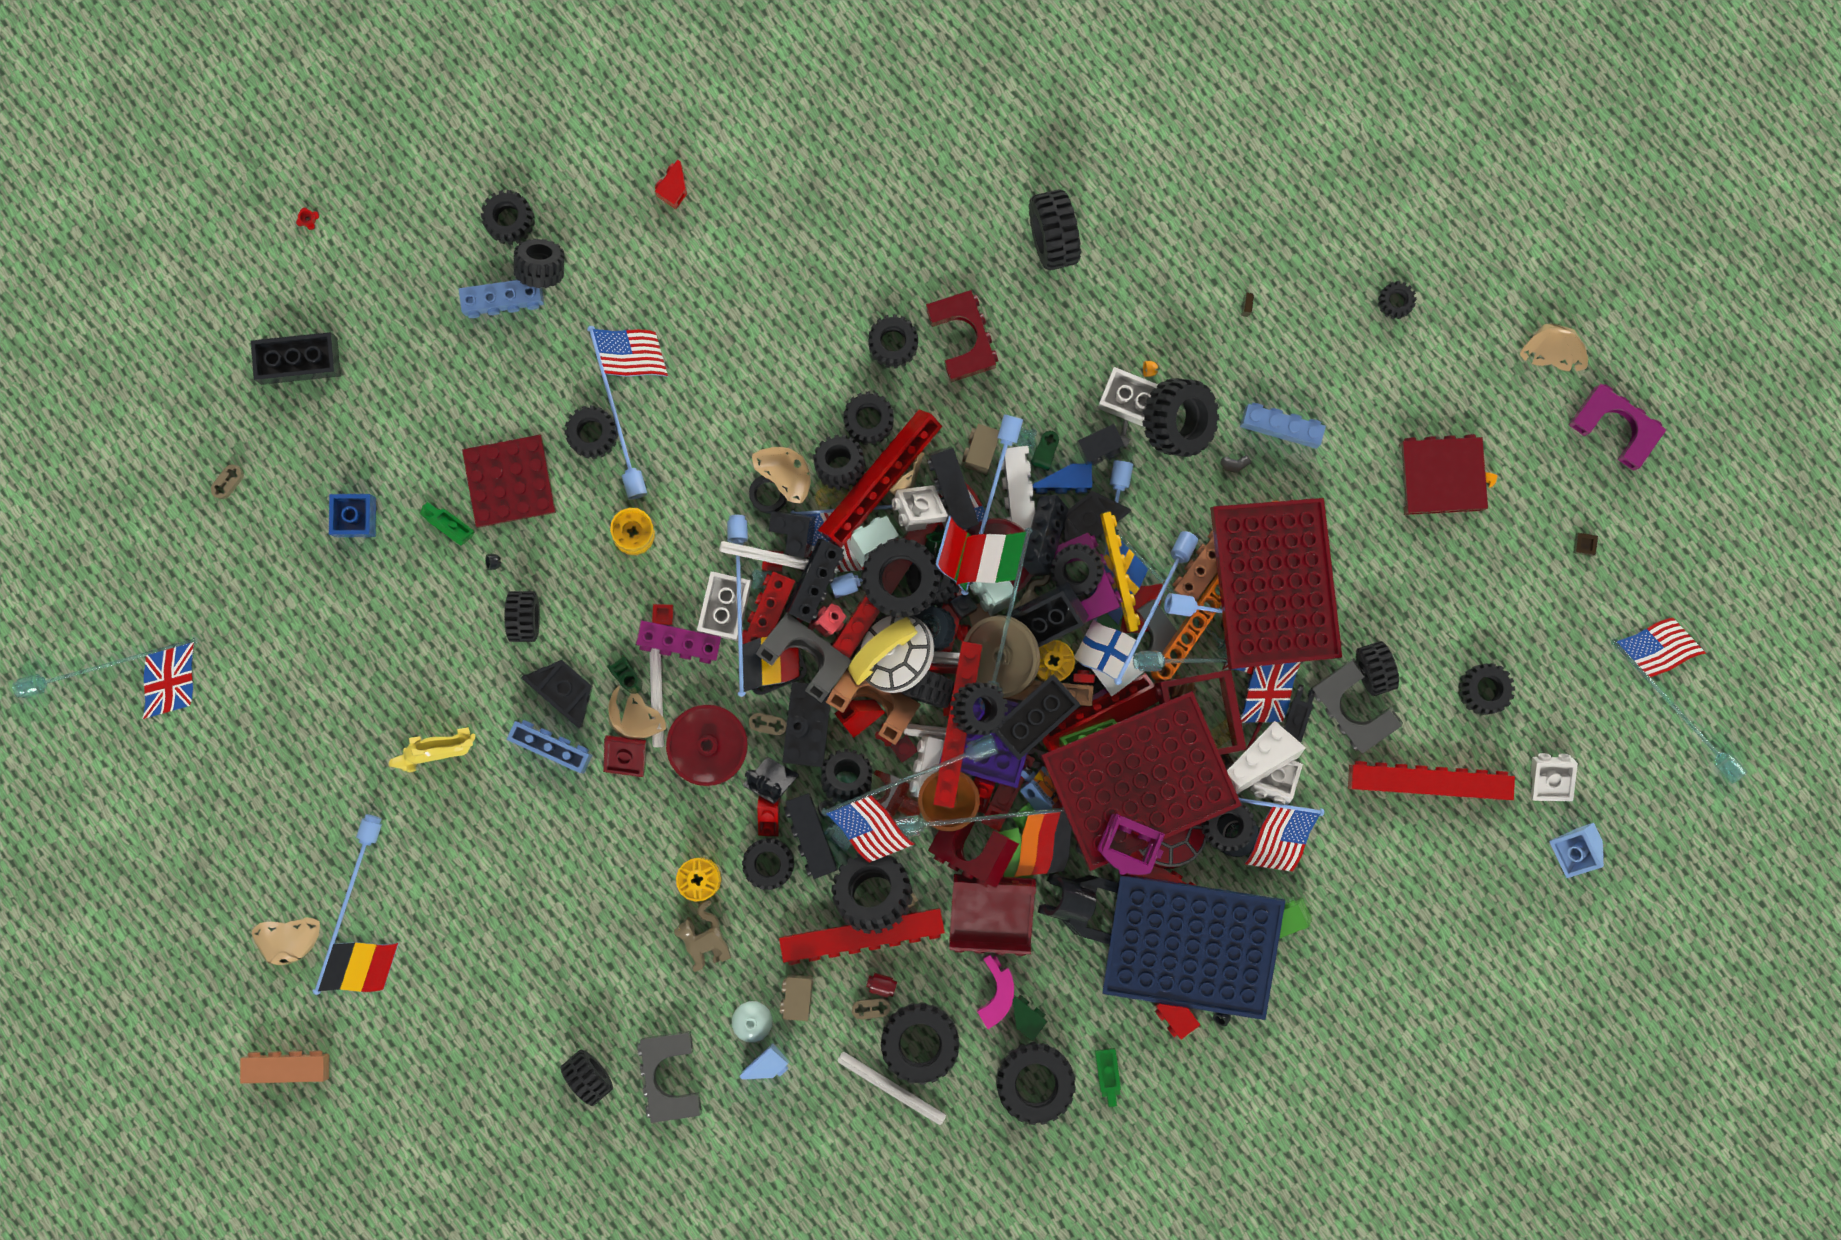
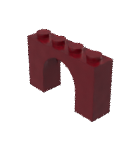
(964, 308)
(986, 867)

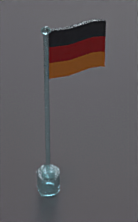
(1043, 843)

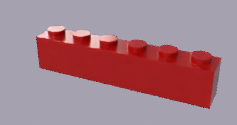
(1123, 704)

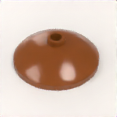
(965, 806)

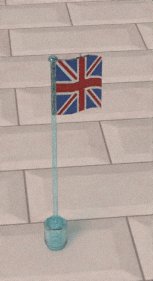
(166, 678)
(1267, 689)

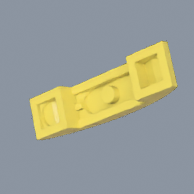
(879, 646)

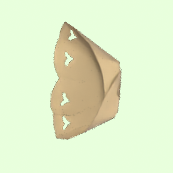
(1555, 345)
(784, 472)
(904, 483)
(635, 721)
(285, 940)

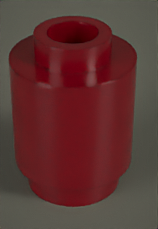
(881, 985)

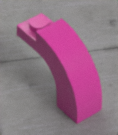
(1000, 1004)

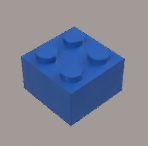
(352, 515)

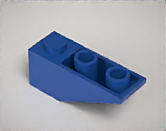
(1073, 477)

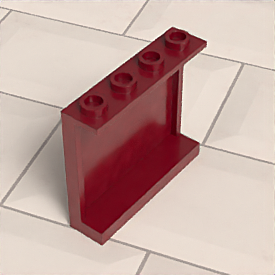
(1444, 475)
(992, 917)

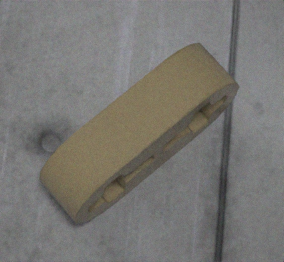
(231, 484)
(769, 719)
(871, 1013)

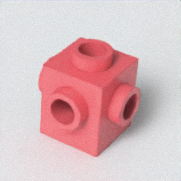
(829, 620)

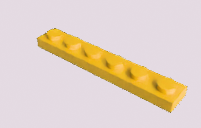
(1118, 562)

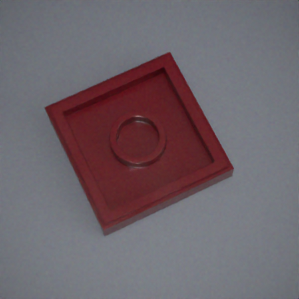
(624, 756)

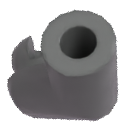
(1234, 465)

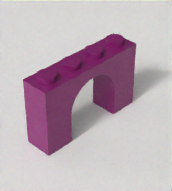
(1645, 431)
(1105, 597)

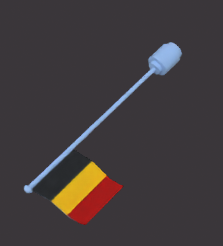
(753, 669)
(357, 964)

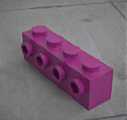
(678, 641)

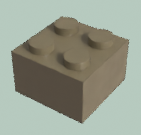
(982, 448)
(797, 997)

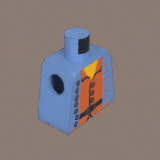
(1038, 788)

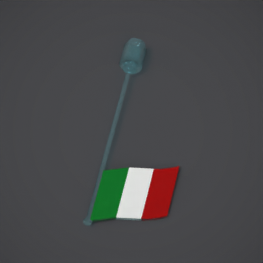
(994, 560)

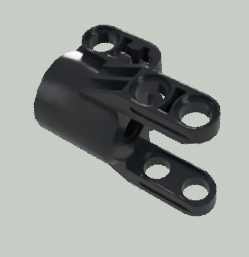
(1078, 904)

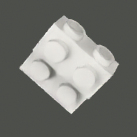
(918, 507)
(1553, 777)
(1279, 784)

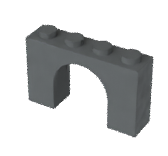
(1159, 627)
(791, 634)
(1362, 734)
(660, 1104)

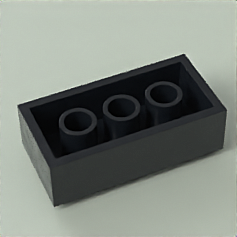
(295, 358)
(1052, 614)
(1036, 717)
(812, 747)
(811, 836)

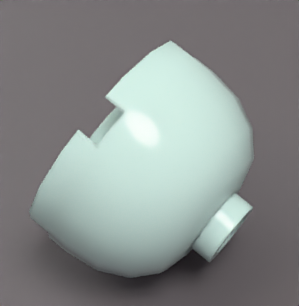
(752, 1021)

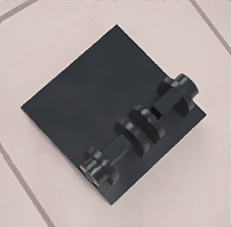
(770, 780)

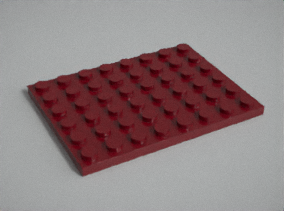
(1276, 582)
(1146, 768)

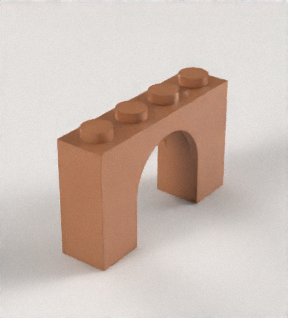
(898, 707)

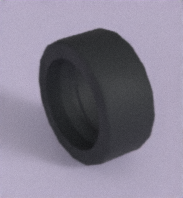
(760, 507)

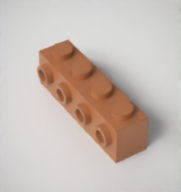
(1198, 572)
(284, 1068)

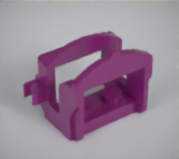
(1123, 862)

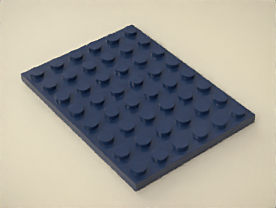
(1193, 946)

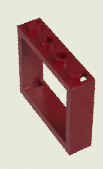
(1229, 699)

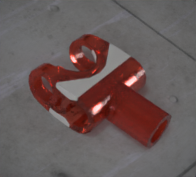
(896, 798)

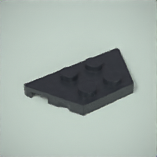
(1085, 515)
(562, 689)

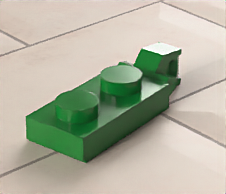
(447, 523)
(1108, 1074)

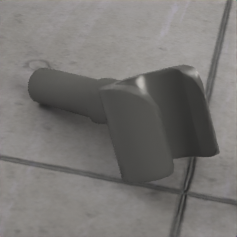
(1124, 430)

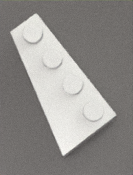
(1018, 486)
(1264, 756)

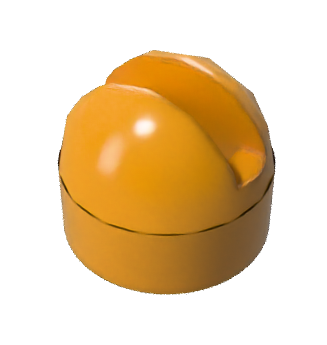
(1150, 366)
(1491, 479)

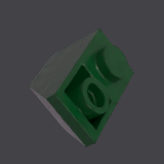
(1026, 1019)

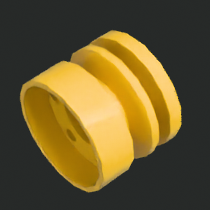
(625, 522)
(1065, 663)
(709, 885)

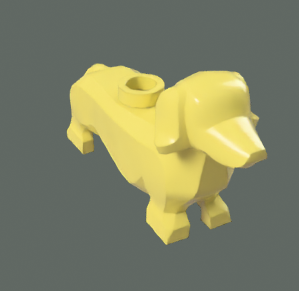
(433, 749)

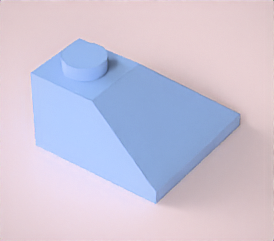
(1579, 850)
(766, 1065)

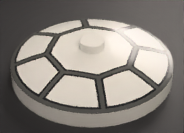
(903, 664)

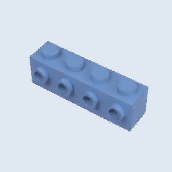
(499, 297)
(1283, 426)
(550, 747)

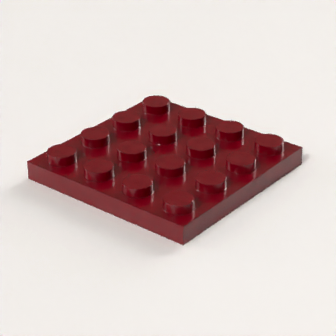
(508, 481)

